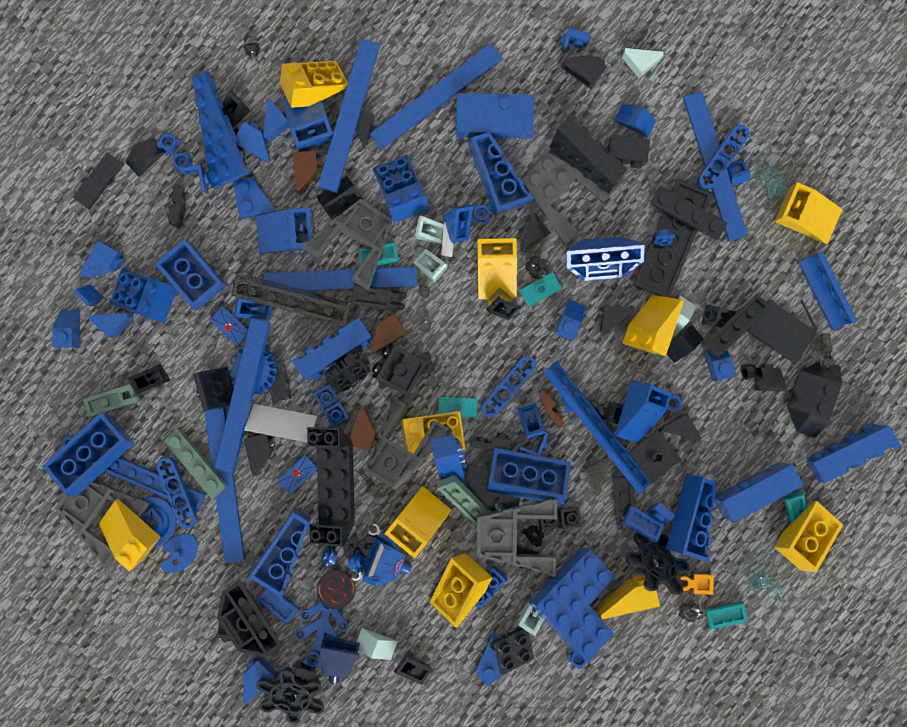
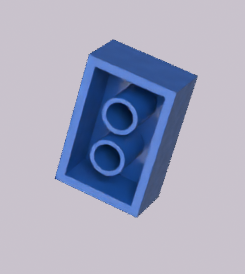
(191, 274)

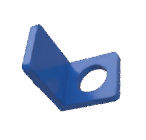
(204, 177)
(542, 446)

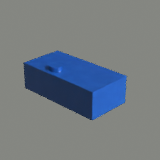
(495, 113)
(88, 454)
(528, 476)
(757, 491)

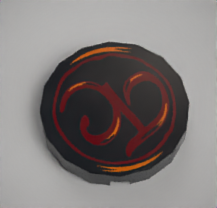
(336, 589)

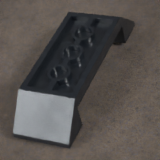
(335, 486)

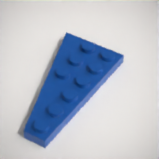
(219, 139)

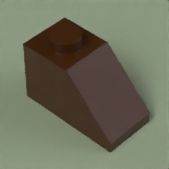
(306, 169)
(387, 332)
(363, 432)

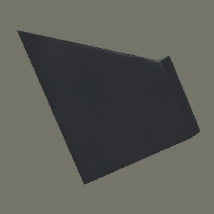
(535, 233)

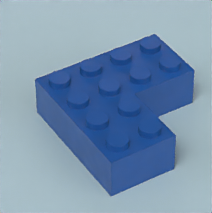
(566, 602)

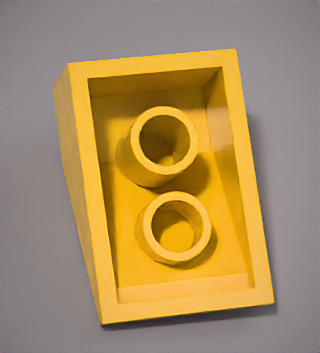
(654, 325)
(127, 535)
(809, 537)
(460, 588)
(628, 599)

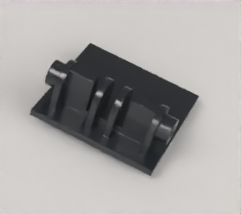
(344, 378)
(512, 650)

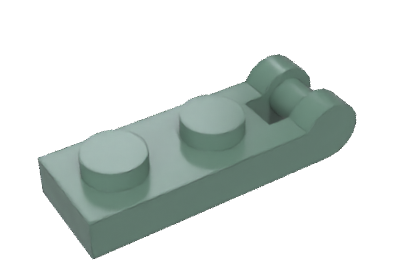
(110, 400)

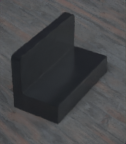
(337, 203)
(280, 389)

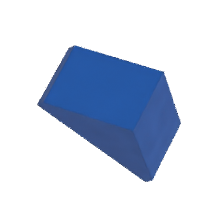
(636, 119)
(274, 123)
(458, 223)
(251, 309)
(111, 323)
(531, 421)

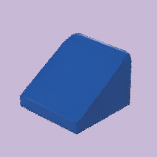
(738, 172)
(88, 295)

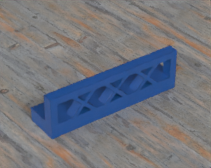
(827, 291)

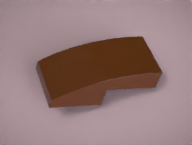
(548, 403)

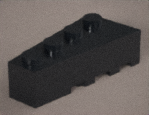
(587, 155)

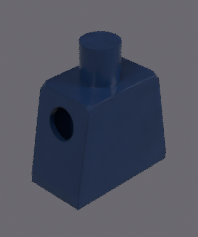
(338, 658)

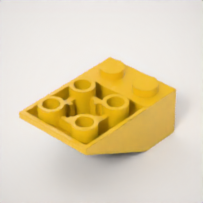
(311, 82)
(808, 213)
(497, 266)
(416, 427)
(418, 522)

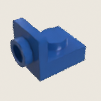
(576, 37)
(660, 513)

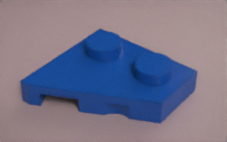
(251, 199)
(488, 666)

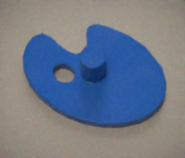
(181, 547)

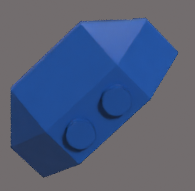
(604, 258)

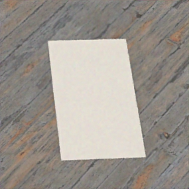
(279, 422)

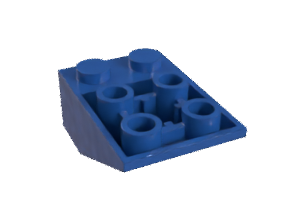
(308, 125)
(401, 188)
(285, 230)
(143, 295)
(641, 410)

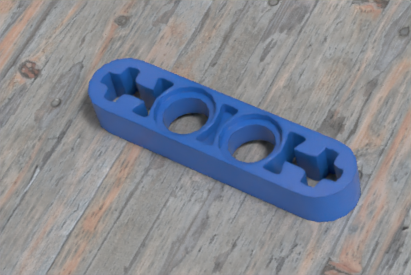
(724, 158)
(511, 389)
(173, 494)

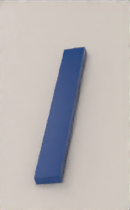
(436, 96)
(349, 115)
(708, 146)
(343, 279)
(242, 395)
(597, 427)
(147, 479)
(227, 499)

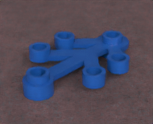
(322, 624)

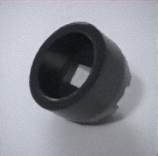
(252, 48)
(751, 371)

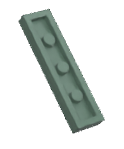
(195, 463)
(462, 498)

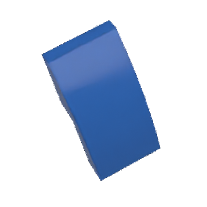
(331, 405)
(497, 581)

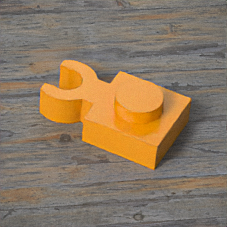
(700, 583)

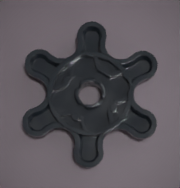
(668, 565)
(291, 705)

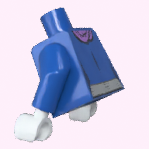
(383, 561)

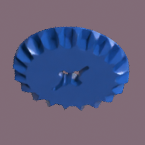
(267, 371)
(165, 518)

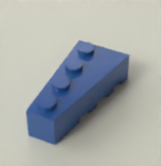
(497, 175)
(332, 350)
(852, 451)
(449, 458)
(693, 518)
(280, 556)

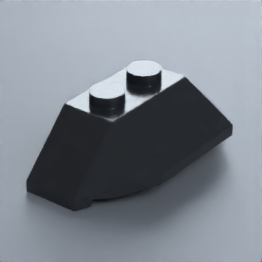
(814, 398)
(246, 622)

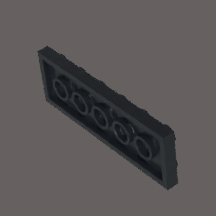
(665, 263)

